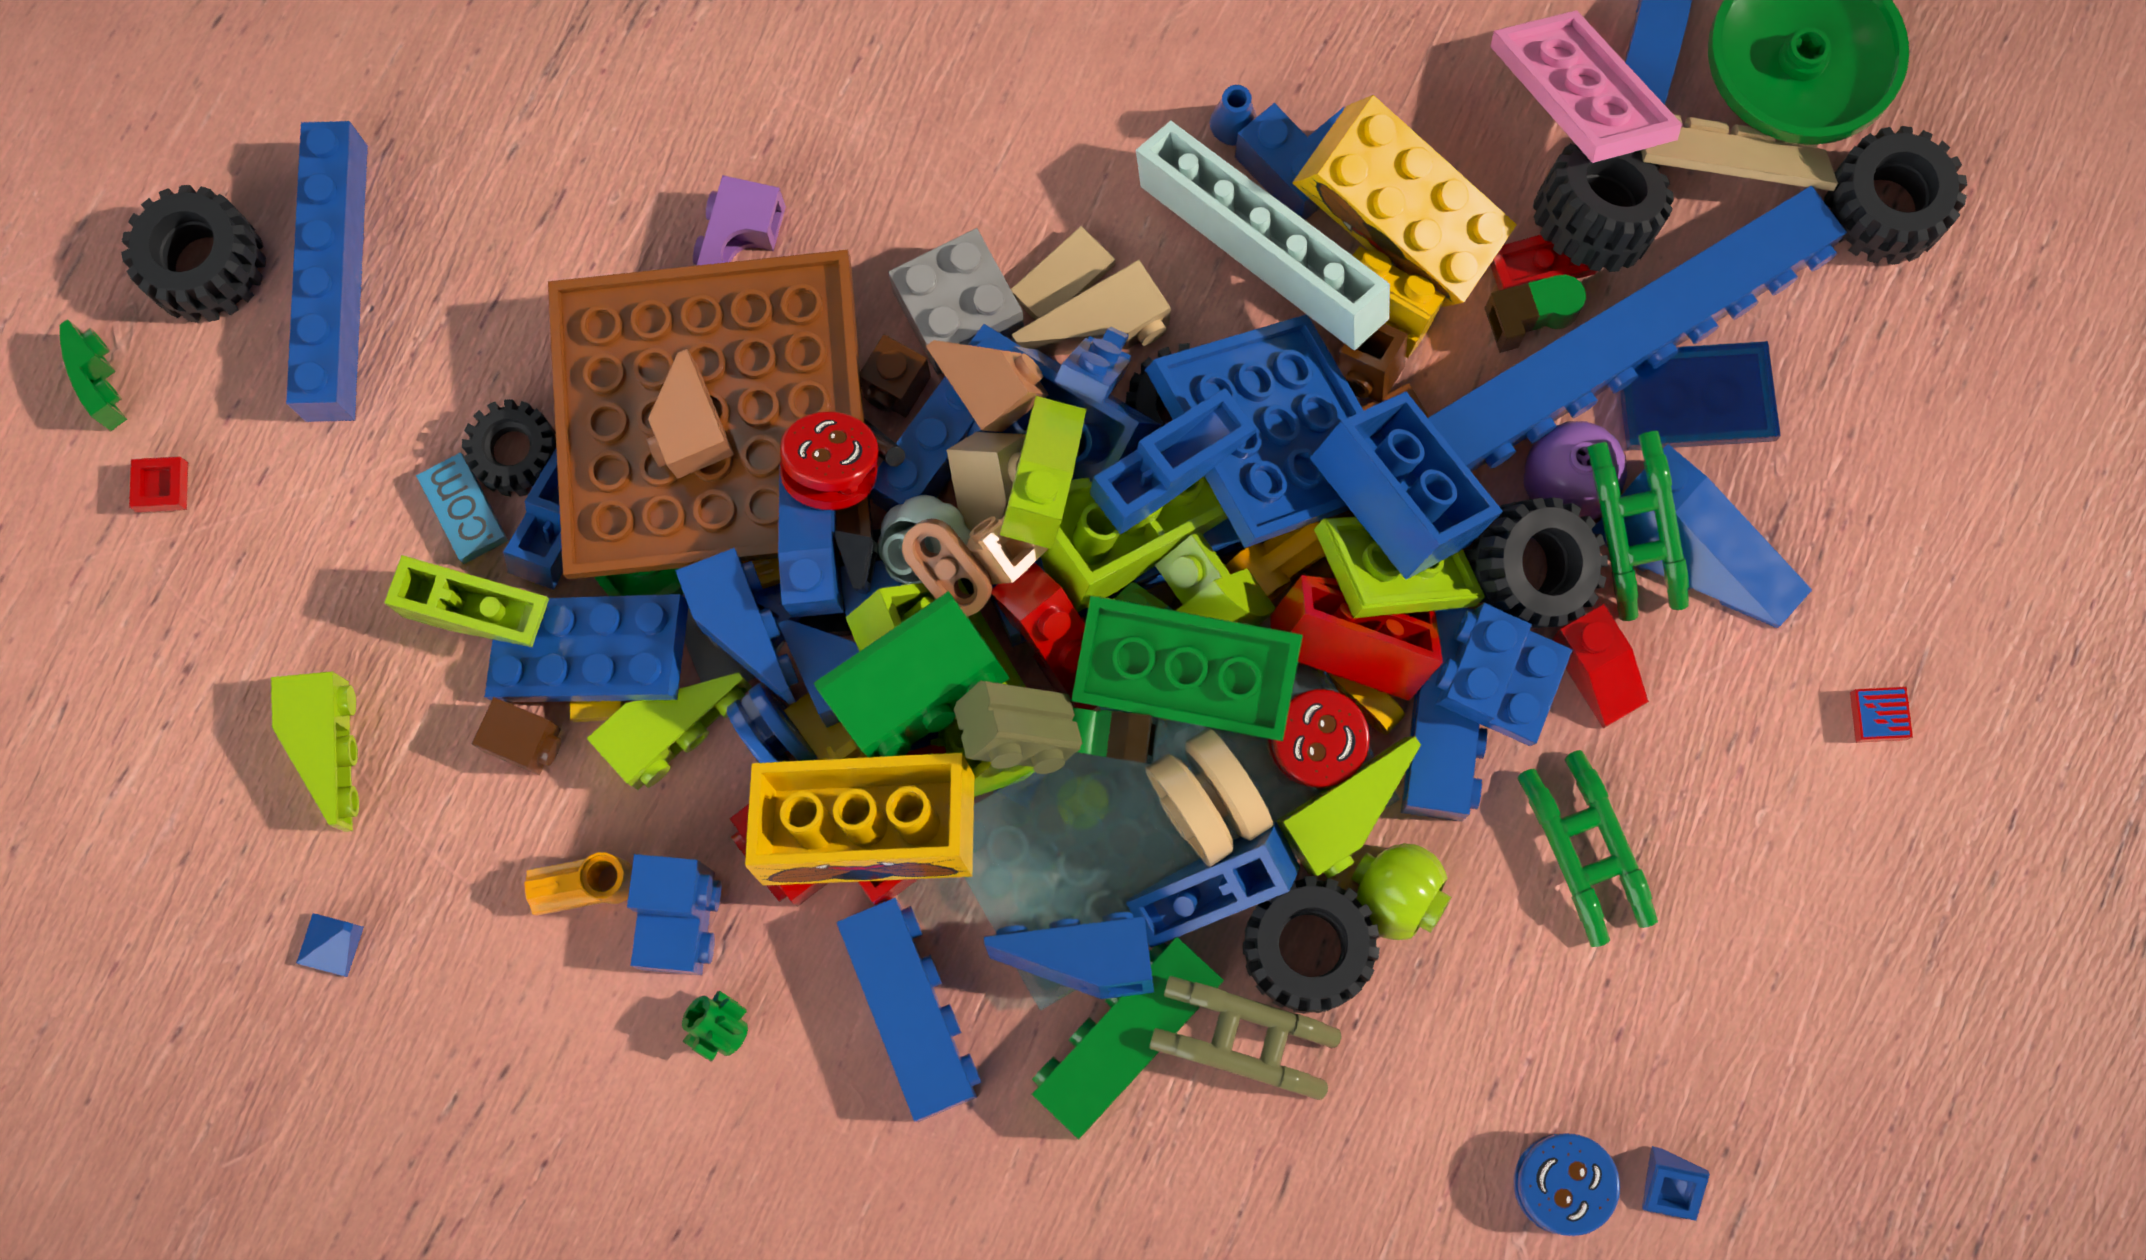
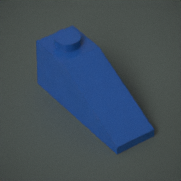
(808, 558)
(1206, 894)

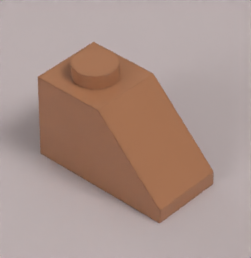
(990, 382)
(686, 421)

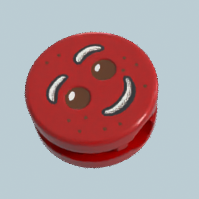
(828, 460)
(1322, 739)

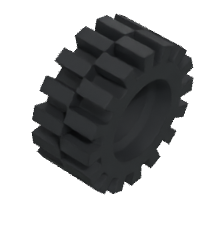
(497, 423)

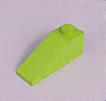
(1044, 473)
(465, 603)
(1343, 815)

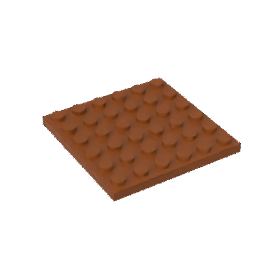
(771, 349)

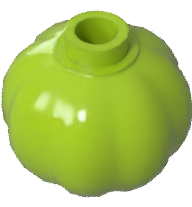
(1402, 890)

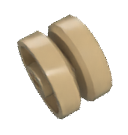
(1214, 793)

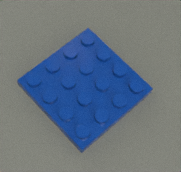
(1294, 400)

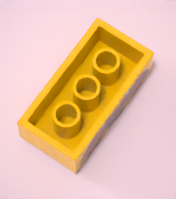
(1404, 199)
(861, 819)

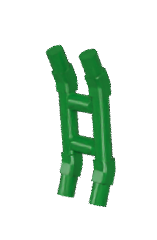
(1614, 510)
(1580, 878)

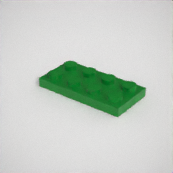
(1187, 667)

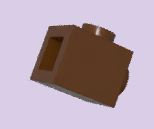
(1375, 363)
(894, 376)

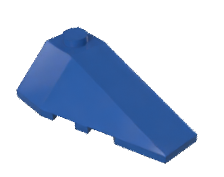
(1720, 547)

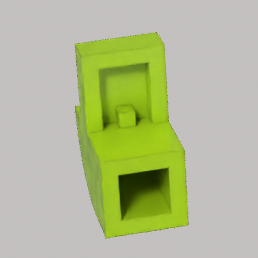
(1209, 588)

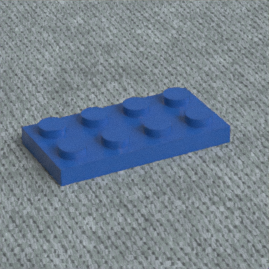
(595, 652)

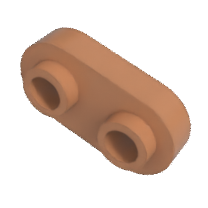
(944, 569)

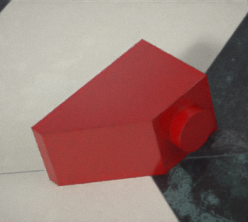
(1603, 666)

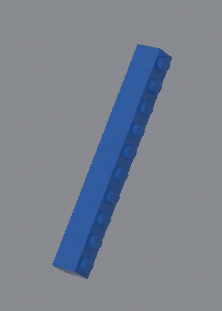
(1640, 331)

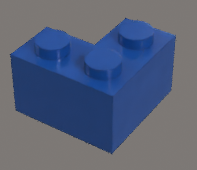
(1275, 153)
(672, 914)

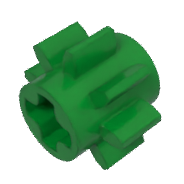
(714, 1025)

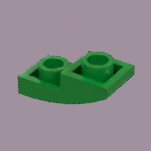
(88, 370)

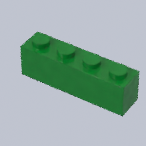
(1118, 1046)

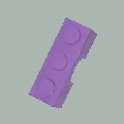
(739, 218)

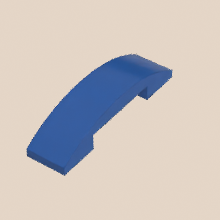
(1657, 42)

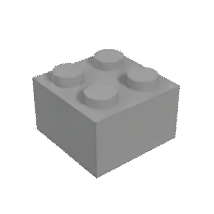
(955, 293)

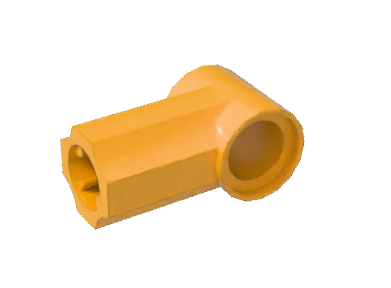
(1279, 559)
(576, 884)

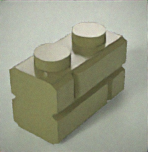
(1017, 726)

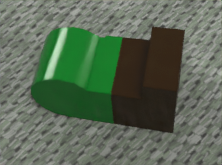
(1531, 306)
(1117, 734)

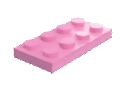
(1585, 86)

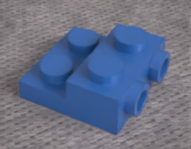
(1502, 674)

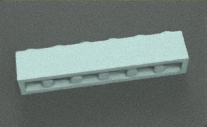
(1264, 235)

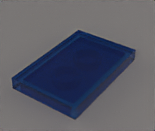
(1704, 397)

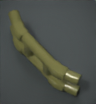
(1220, 1052)

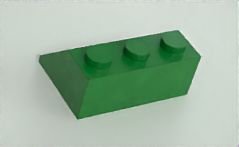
(910, 679)

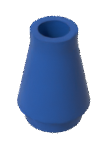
(1232, 114)

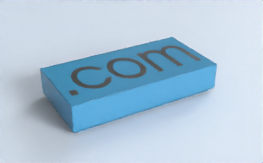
(462, 508)

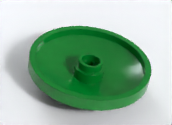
(1808, 65)

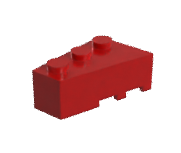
(1377, 651)

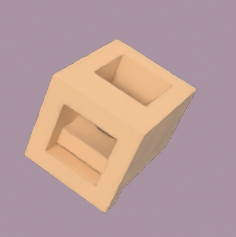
(999, 555)

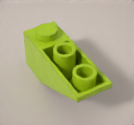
(314, 728)
(650, 733)

